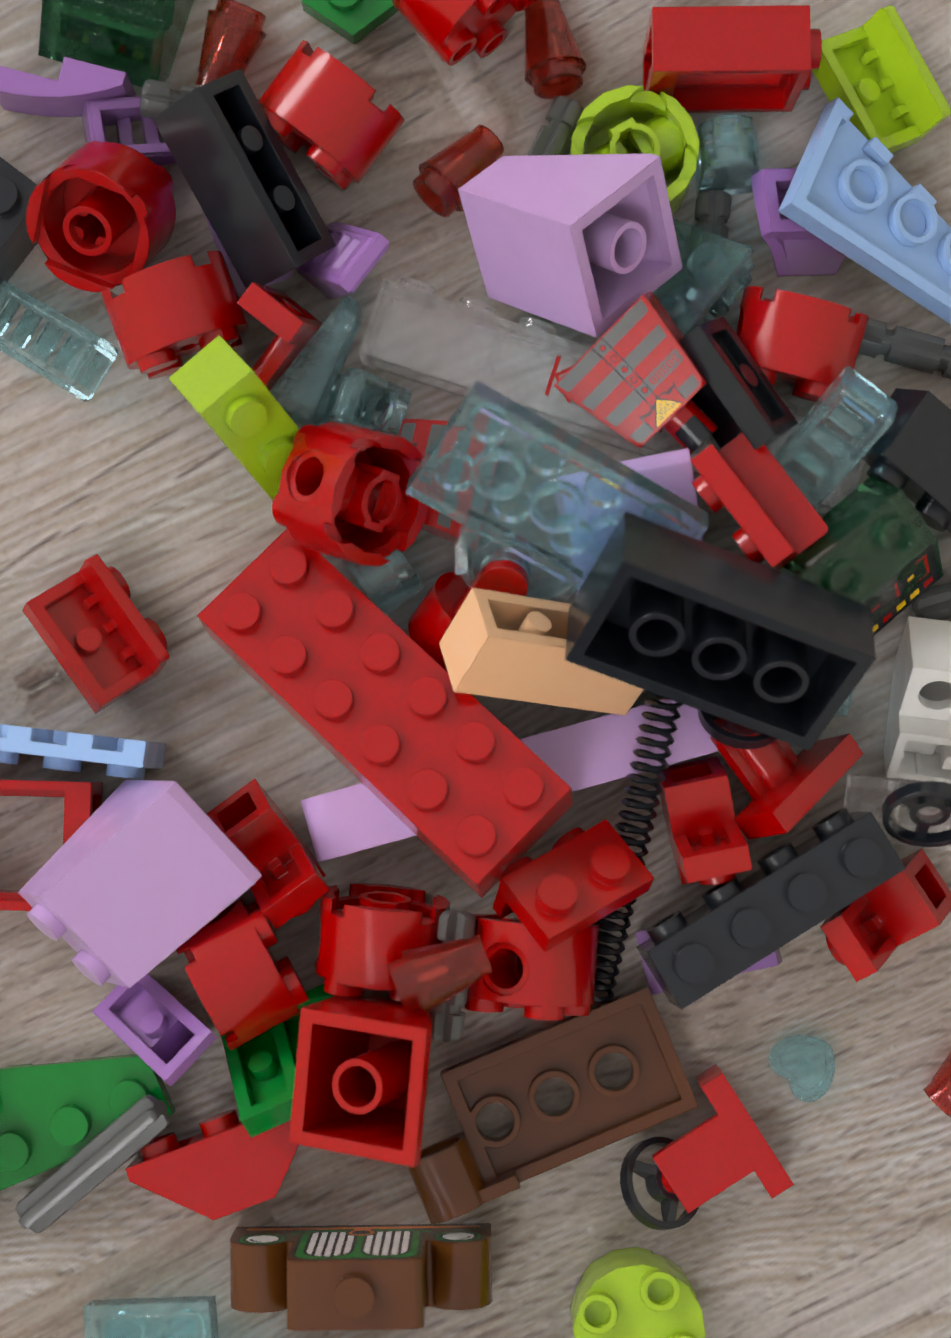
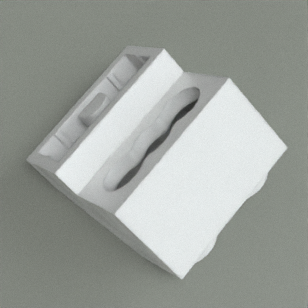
(920, 704)

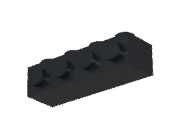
(770, 907)

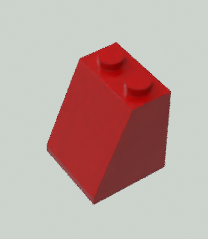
(362, 1077)

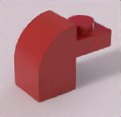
(702, 823)
(265, 836)
(888, 916)

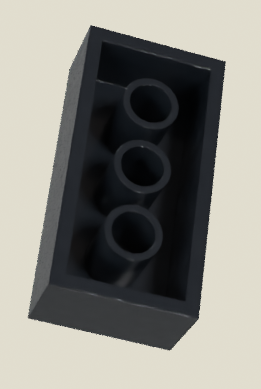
(719, 632)

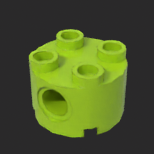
(642, 123)
(635, 1297)

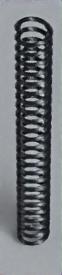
(629, 828)

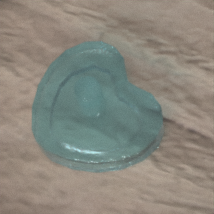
(806, 1064)

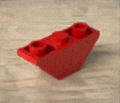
(217, 1168)

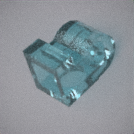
(727, 154)
(363, 400)
(387, 584)

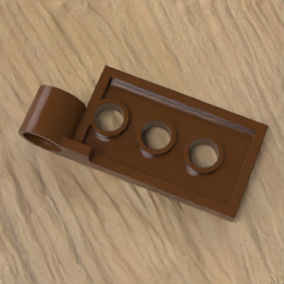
(477, 1168)

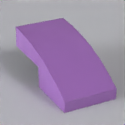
(65, 97)

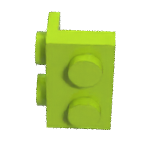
(882, 81)

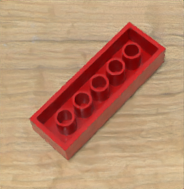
(387, 711)

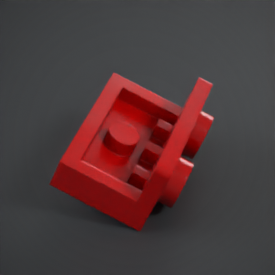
(762, 498)
(98, 633)
(572, 884)

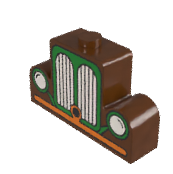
(360, 1273)

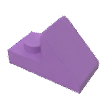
(155, 1027)

